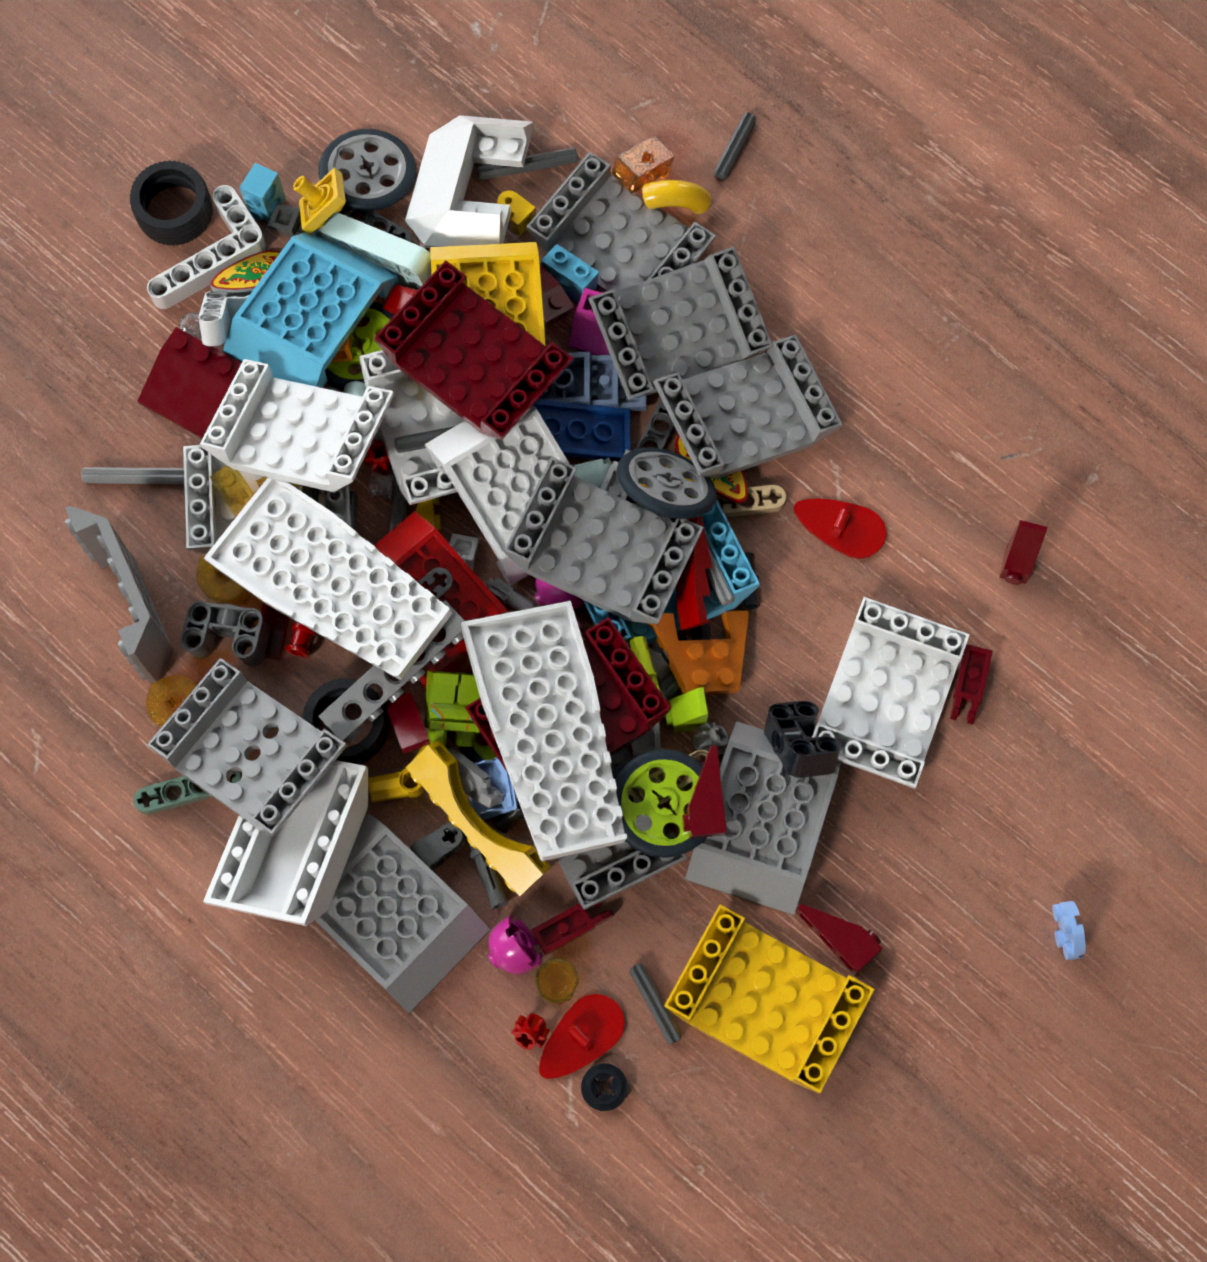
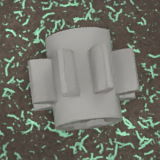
(709, 736)

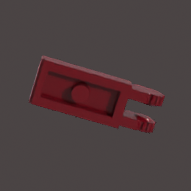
(971, 680)
(567, 927)

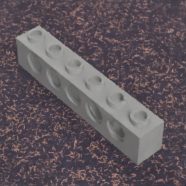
(335, 715)

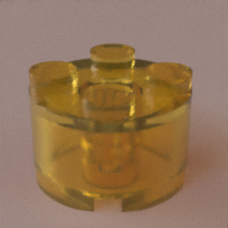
(215, 589)
(164, 696)

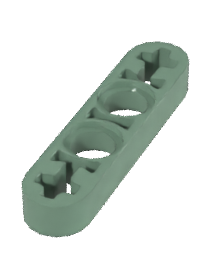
(188, 795)

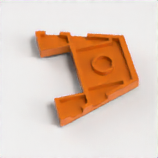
(706, 663)

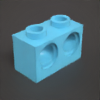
(262, 192)

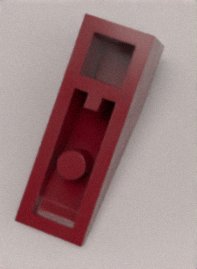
(1022, 552)
(407, 721)
(706, 809)
(845, 939)

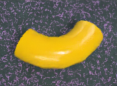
(676, 194)

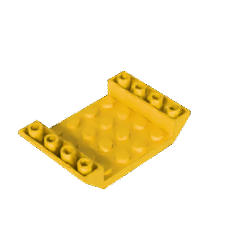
(503, 276)
(768, 1001)

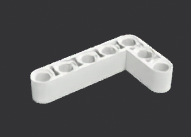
(212, 255)
(217, 315)

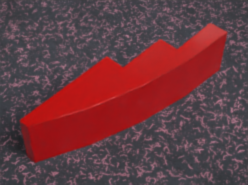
(693, 583)

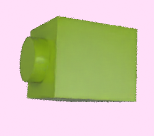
(687, 711)

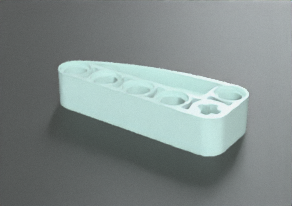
(390, 252)

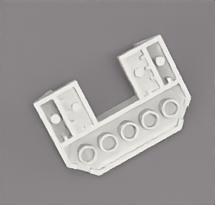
(437, 202)

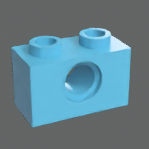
(570, 272)

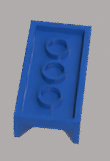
(587, 429)

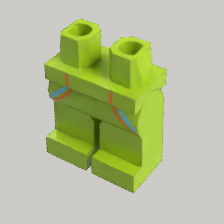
(445, 706)

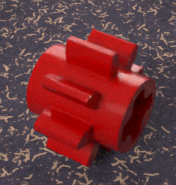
(383, 463)
(530, 1031)

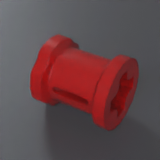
(300, 641)

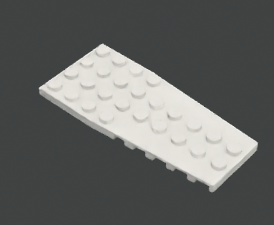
(328, 578)
(547, 726)

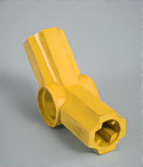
(393, 786)

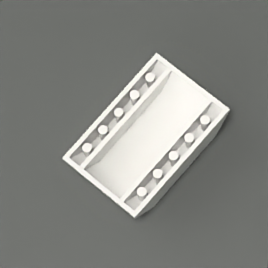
(300, 866)

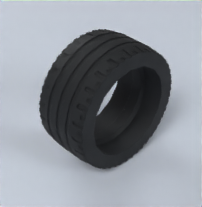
(159, 177)
(330, 692)

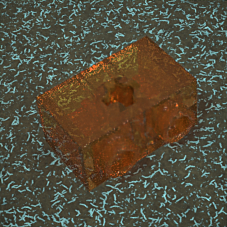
(643, 164)

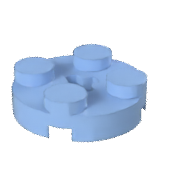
(1070, 934)

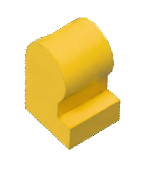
(521, 213)

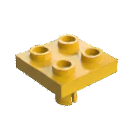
(320, 200)

